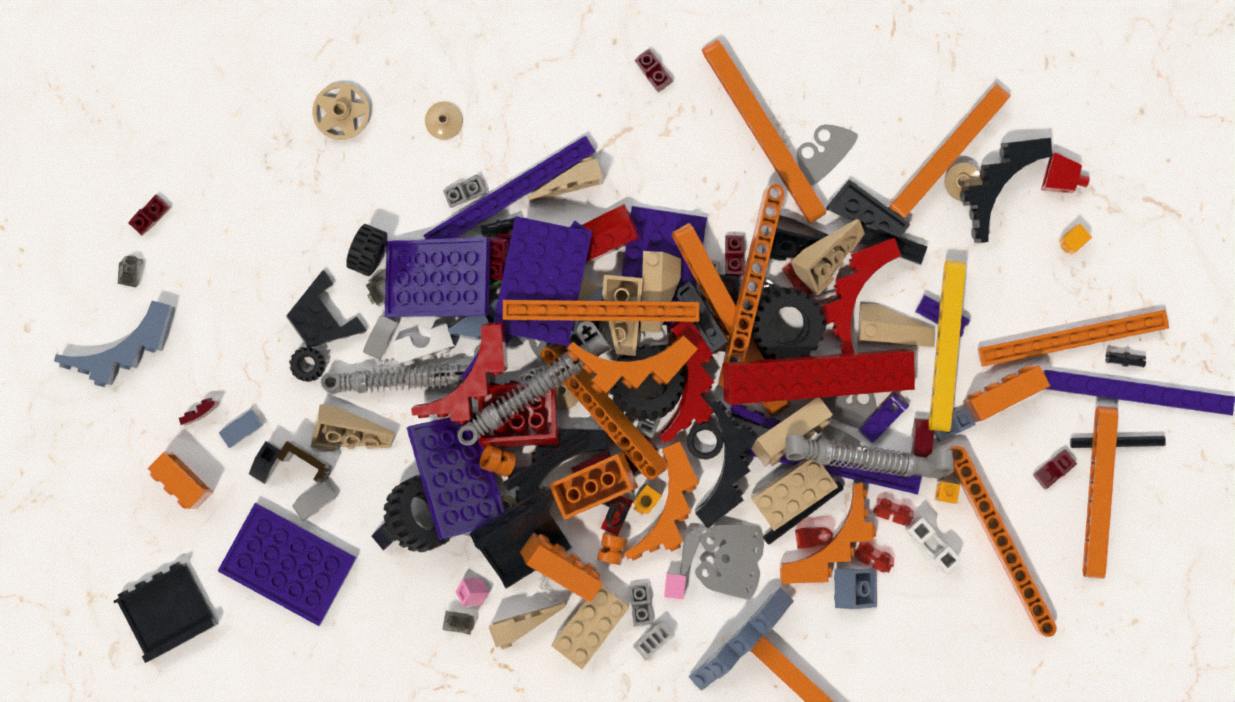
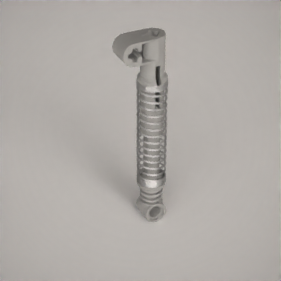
(417, 377)
(537, 387)
(936, 465)

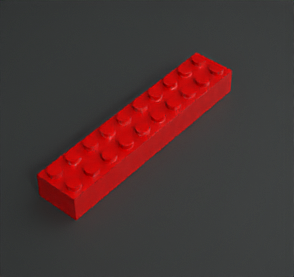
(818, 376)

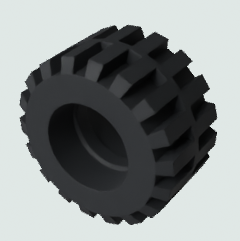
(366, 250)

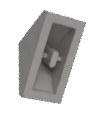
(835, 434)

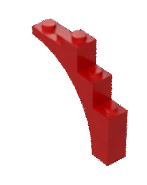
(866, 264)
(491, 358)
(697, 381)

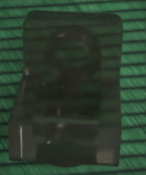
(129, 271)
(374, 295)
(458, 622)

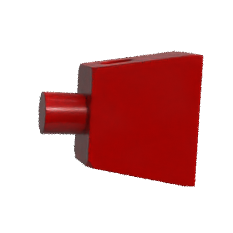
(1063, 175)

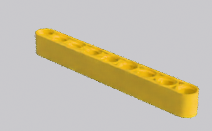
(947, 346)

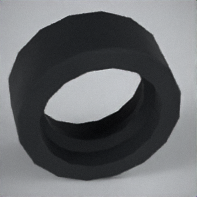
(719, 443)

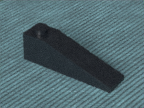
(792, 238)

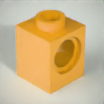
(1074, 239)
(947, 492)
(655, 497)

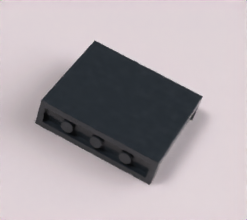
(507, 534)
(166, 611)

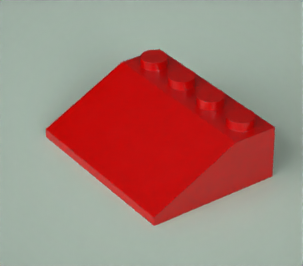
(532, 427)

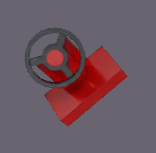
(616, 515)

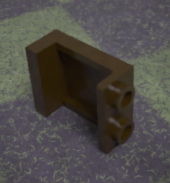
(291, 448)

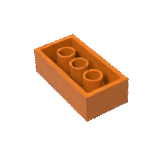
(1007, 393)
(593, 485)
(562, 567)

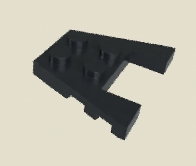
(315, 322)

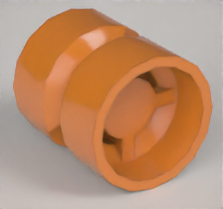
(498, 461)
(611, 549)

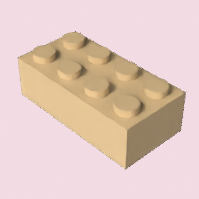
(804, 422)
(793, 492)
(590, 627)

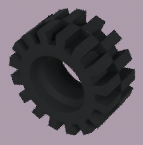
(297, 358)

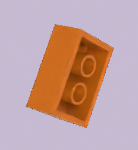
(179, 481)

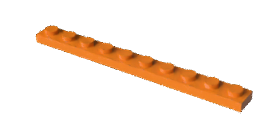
(600, 310)
(1073, 338)

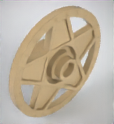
(340, 111)

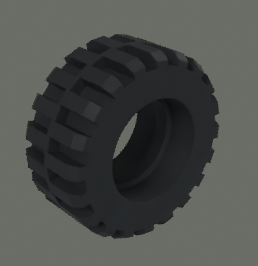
(810, 332)
(647, 408)
(401, 520)

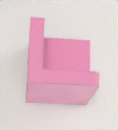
(674, 586)
(472, 592)

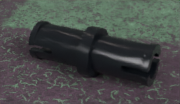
(499, 226)
(1125, 359)

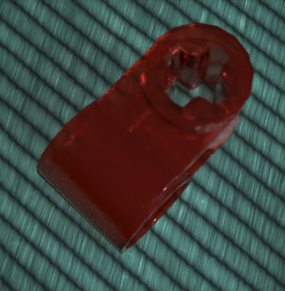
(809, 537)

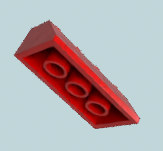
(610, 233)

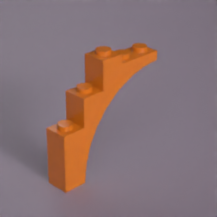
(608, 372)
(676, 508)
(854, 529)

